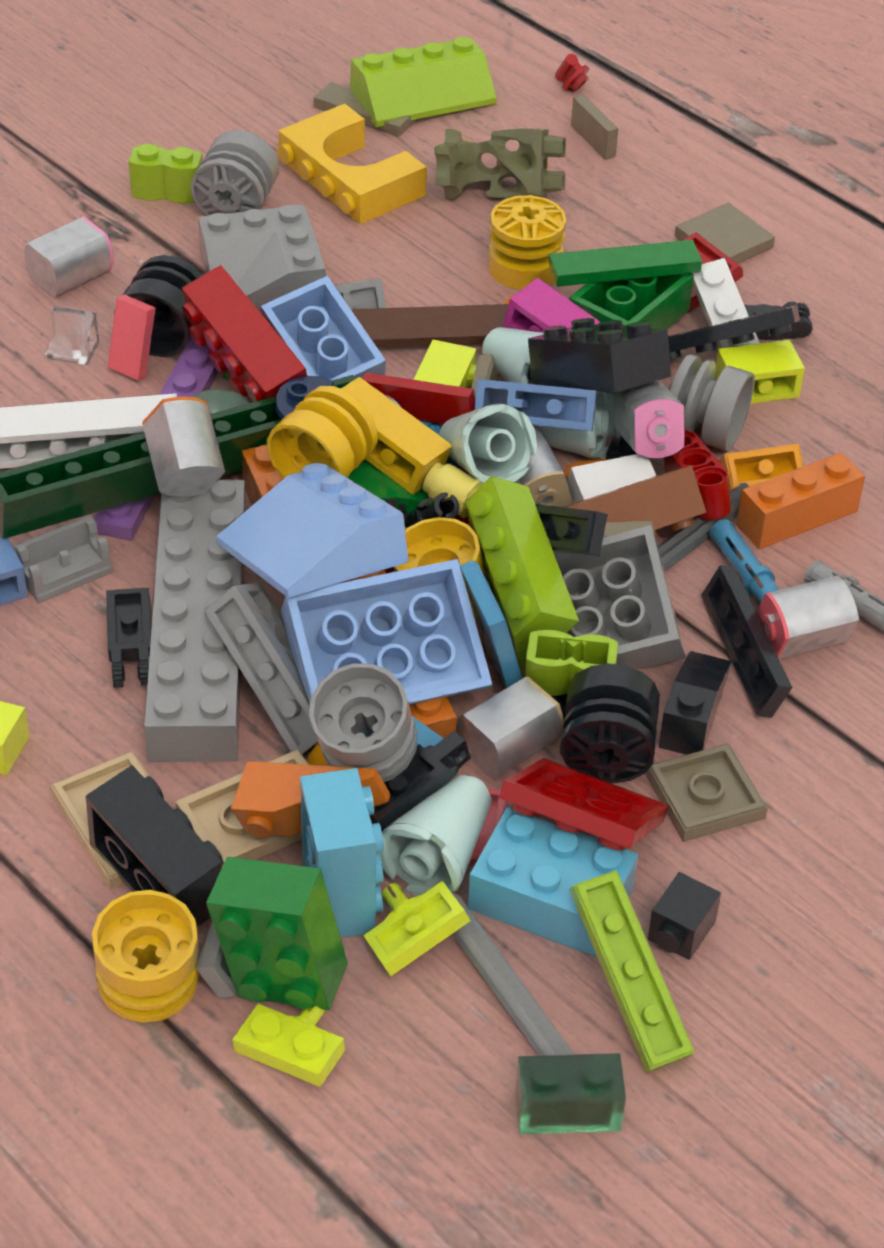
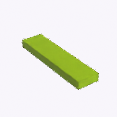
(631, 971)

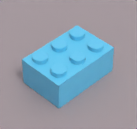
(344, 845)
(529, 872)

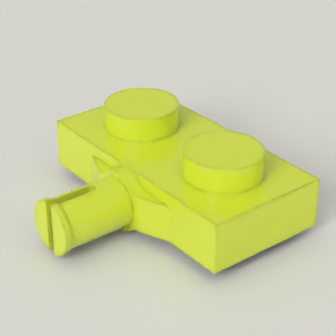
(414, 925)
(290, 1043)

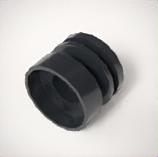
(160, 285)
(610, 722)

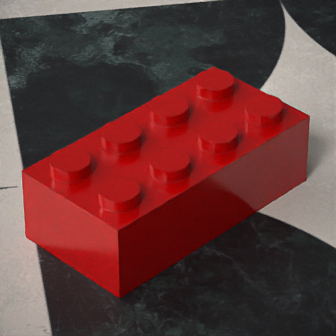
(238, 337)

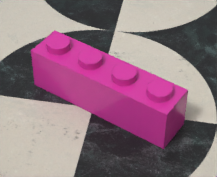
(541, 307)

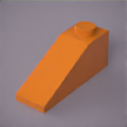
(270, 795)

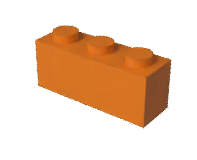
(800, 500)

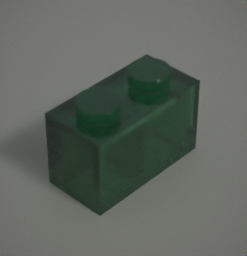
(570, 1093)

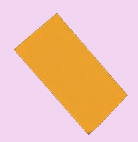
(761, 464)

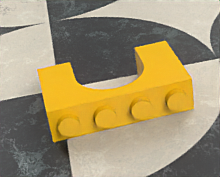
(357, 190)

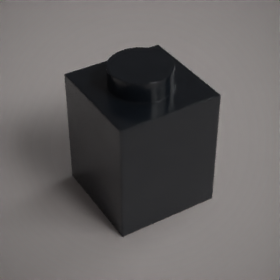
(684, 916)

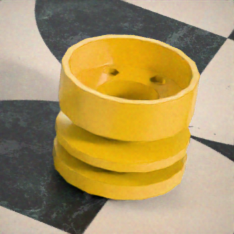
(522, 238)
(323, 429)
(441, 541)
(146, 956)

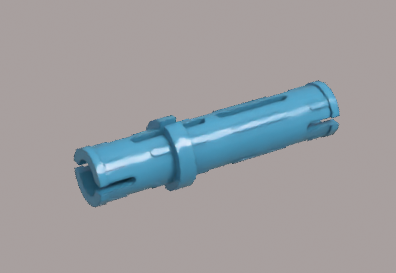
(728, 540)

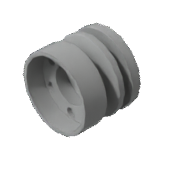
(235, 174)
(713, 403)
(358, 702)

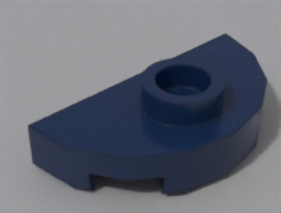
(295, 391)

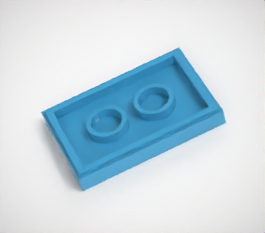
(491, 625)

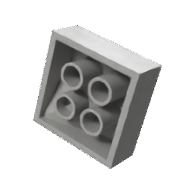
(263, 250)
(625, 598)

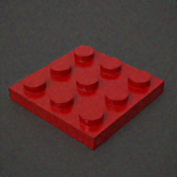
(583, 803)

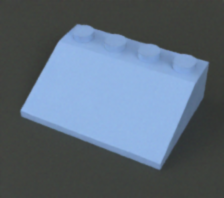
(316, 532)
(402, 621)

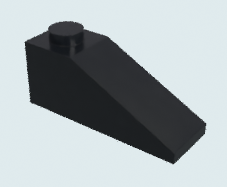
(693, 703)

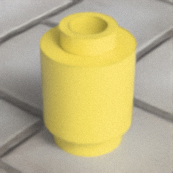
(454, 482)

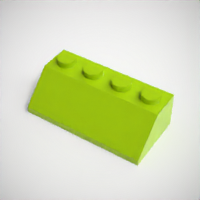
(422, 80)
(519, 562)

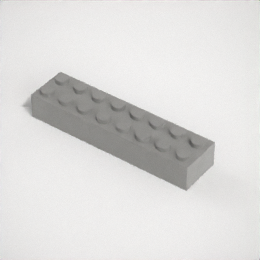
(191, 672)

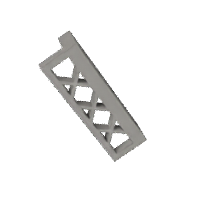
(261, 649)

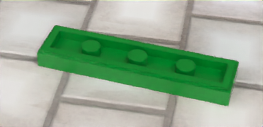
(625, 263)

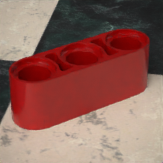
(709, 474)

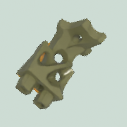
(461, 163)

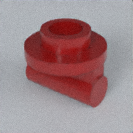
(572, 73)

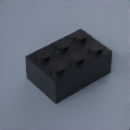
(599, 355)
(151, 841)

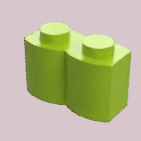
(163, 173)
(557, 657)

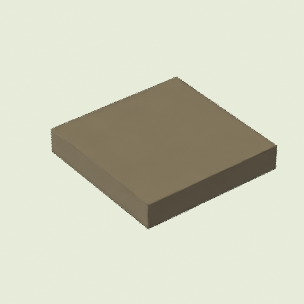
(729, 232)
(706, 792)

